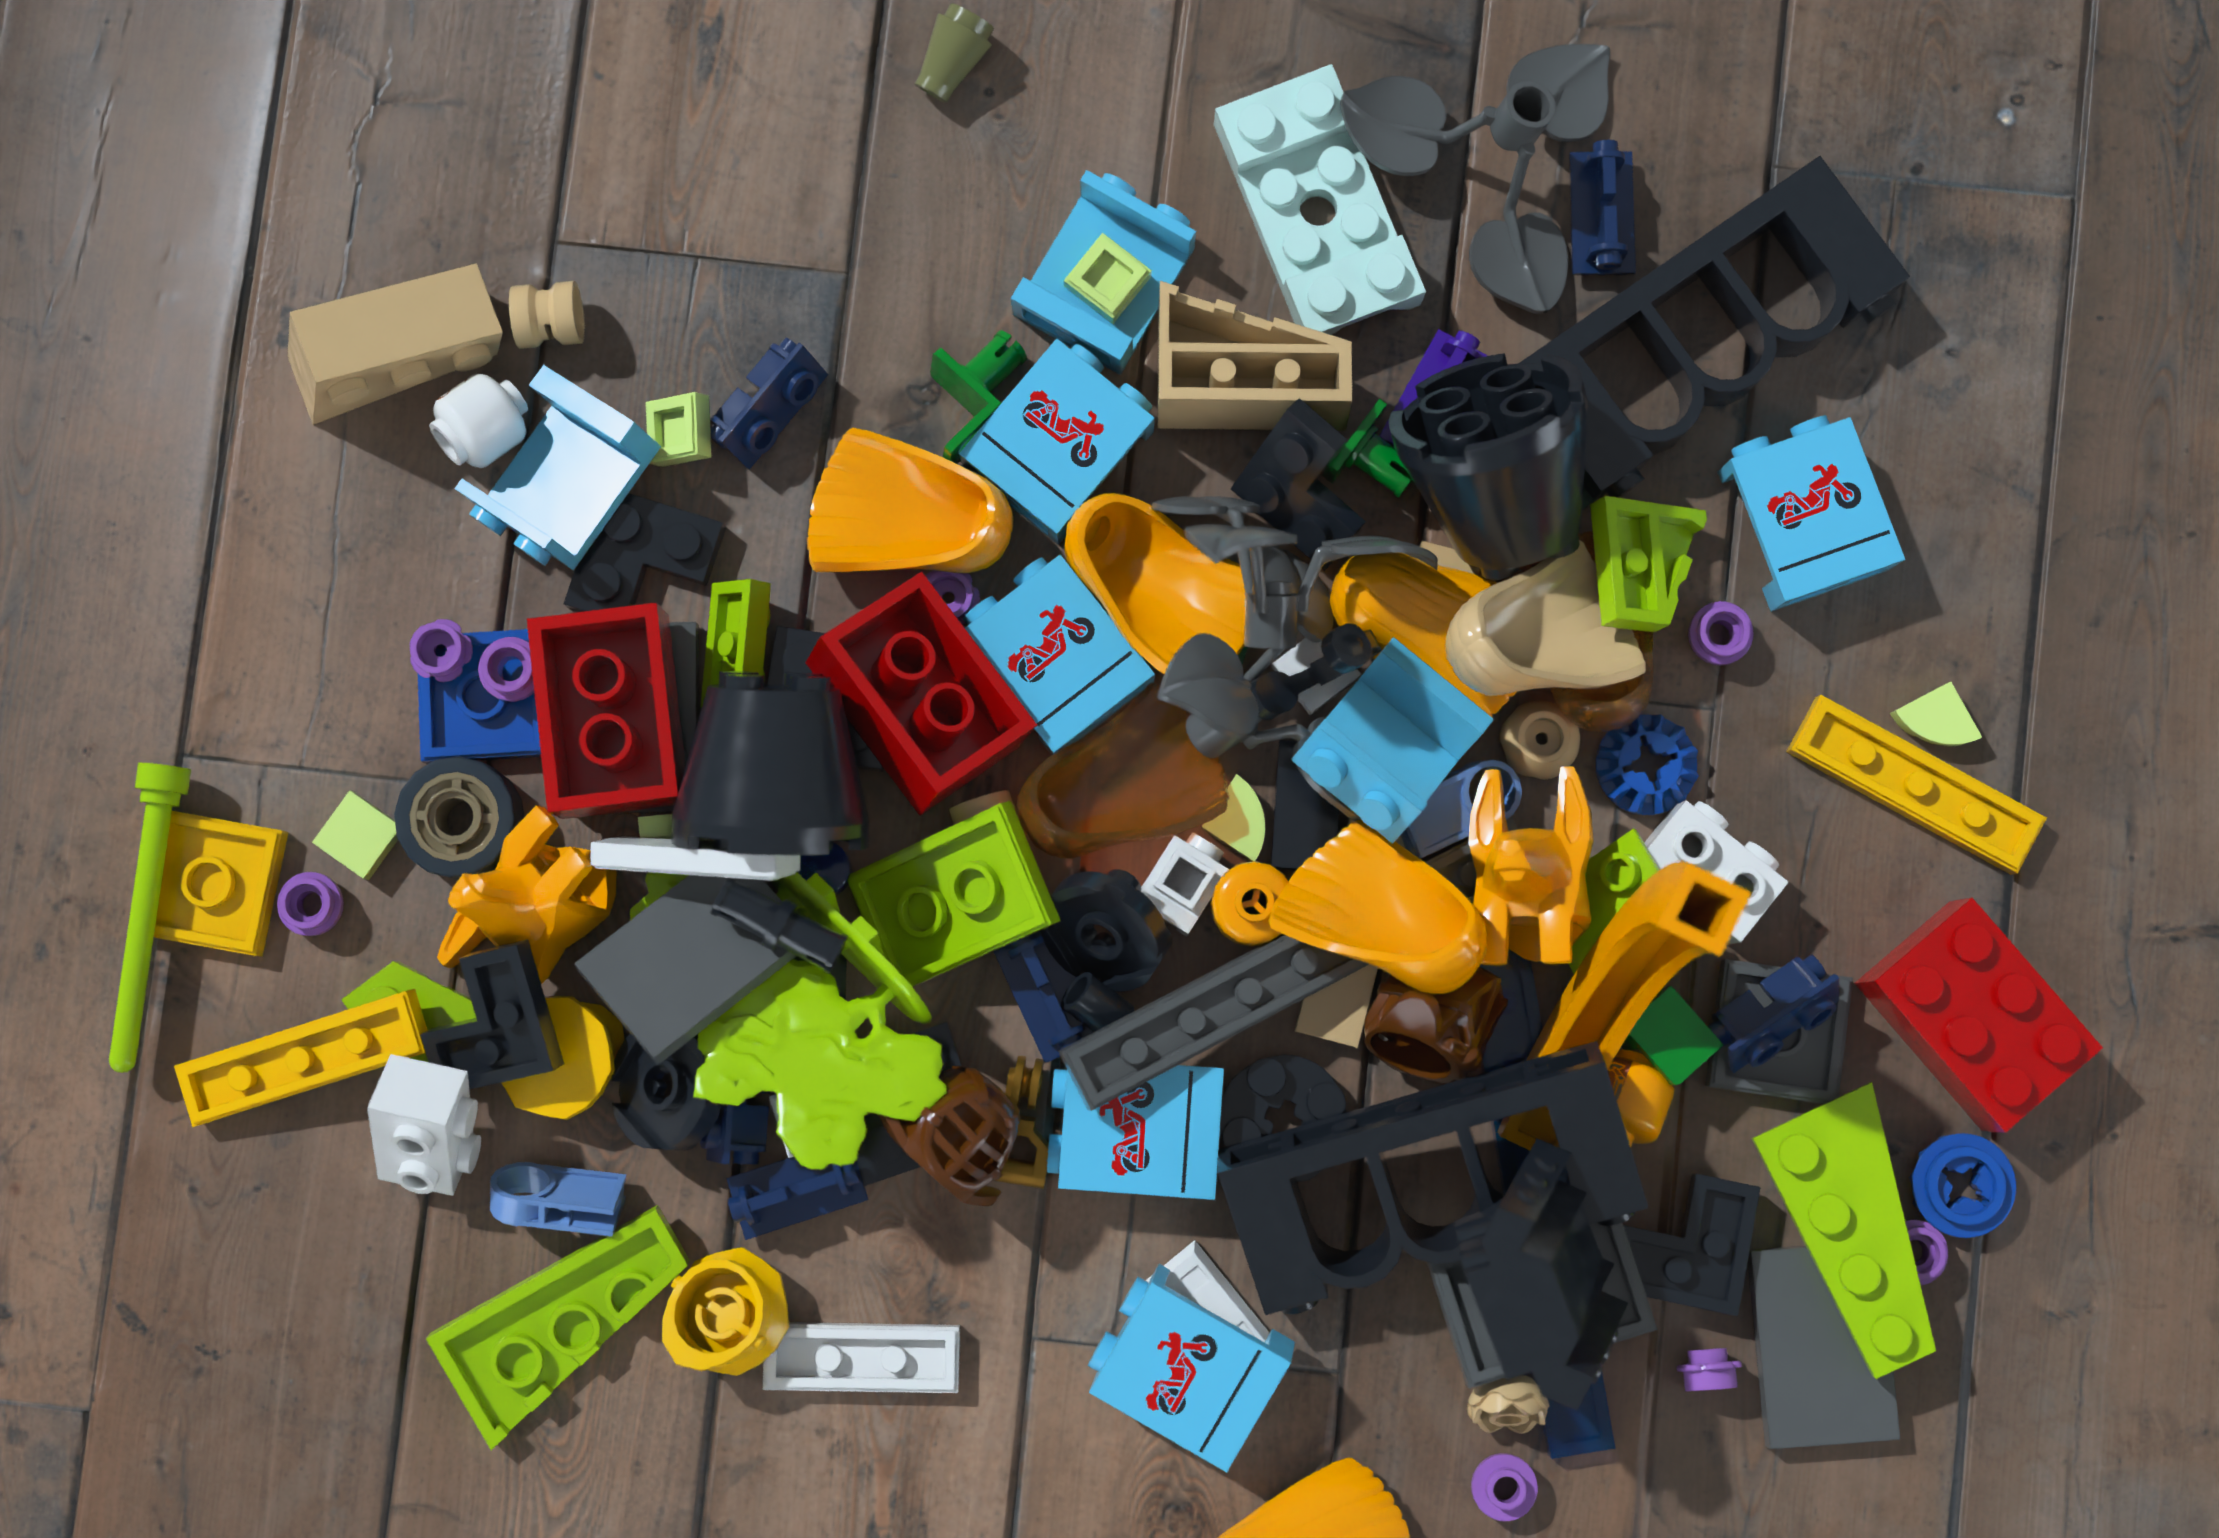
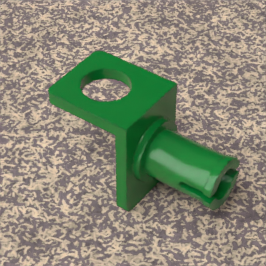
(974, 383)
(1371, 455)

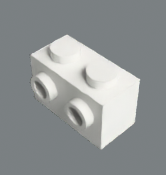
(1698, 837)
(423, 1126)

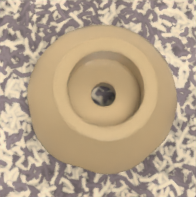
(1520, 743)
(1508, 1404)

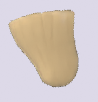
(1541, 633)

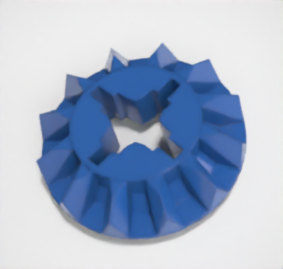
(1634, 790)
(1991, 1178)

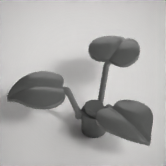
(1548, 92)
(1270, 602)
(1211, 684)

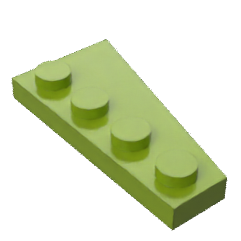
(1849, 1213)
(536, 1333)

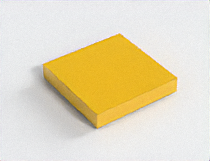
(219, 883)

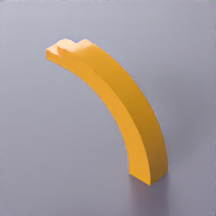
(1651, 937)

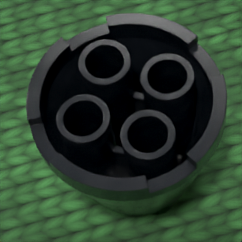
(1499, 458)
(771, 770)

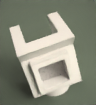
(1184, 880)

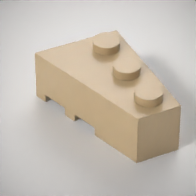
(391, 340)
(1244, 370)

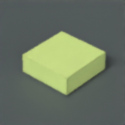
(1107, 278)
(680, 428)
(358, 835)

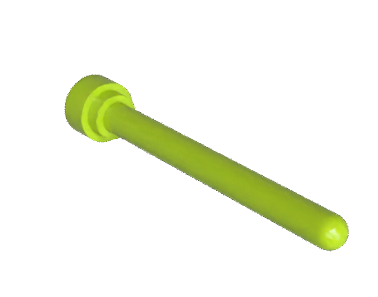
(160, 790)

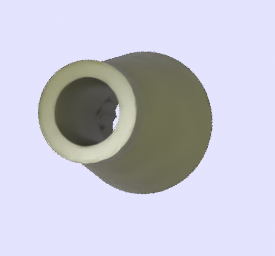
(953, 51)

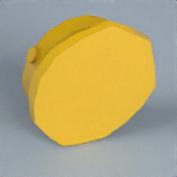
(588, 1043)
(725, 1313)

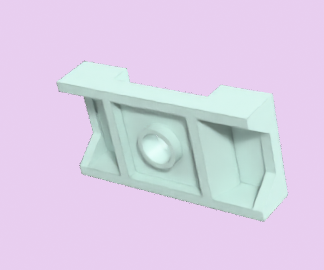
(1296, 147)

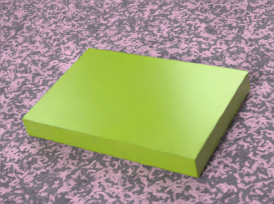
(955, 895)

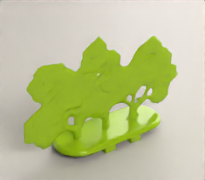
(802, 1040)

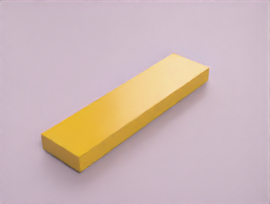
(1916, 785)
(302, 1058)

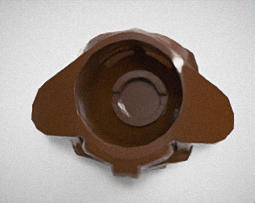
(1435, 1033)
(962, 1136)

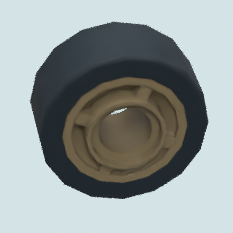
(424, 812)

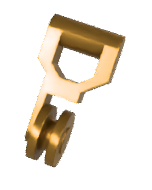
(1026, 1083)

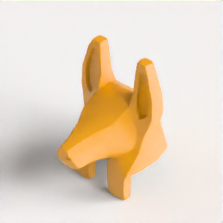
(1531, 878)
(531, 895)

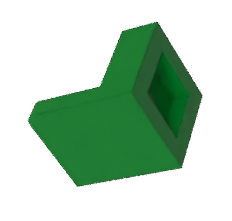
(1672, 1037)

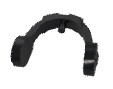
(1343, 651)

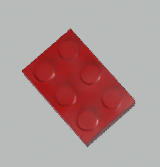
(921, 692)
(607, 710)
(1978, 1015)

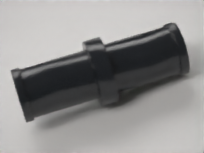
(779, 924)

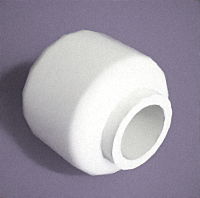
(479, 420)

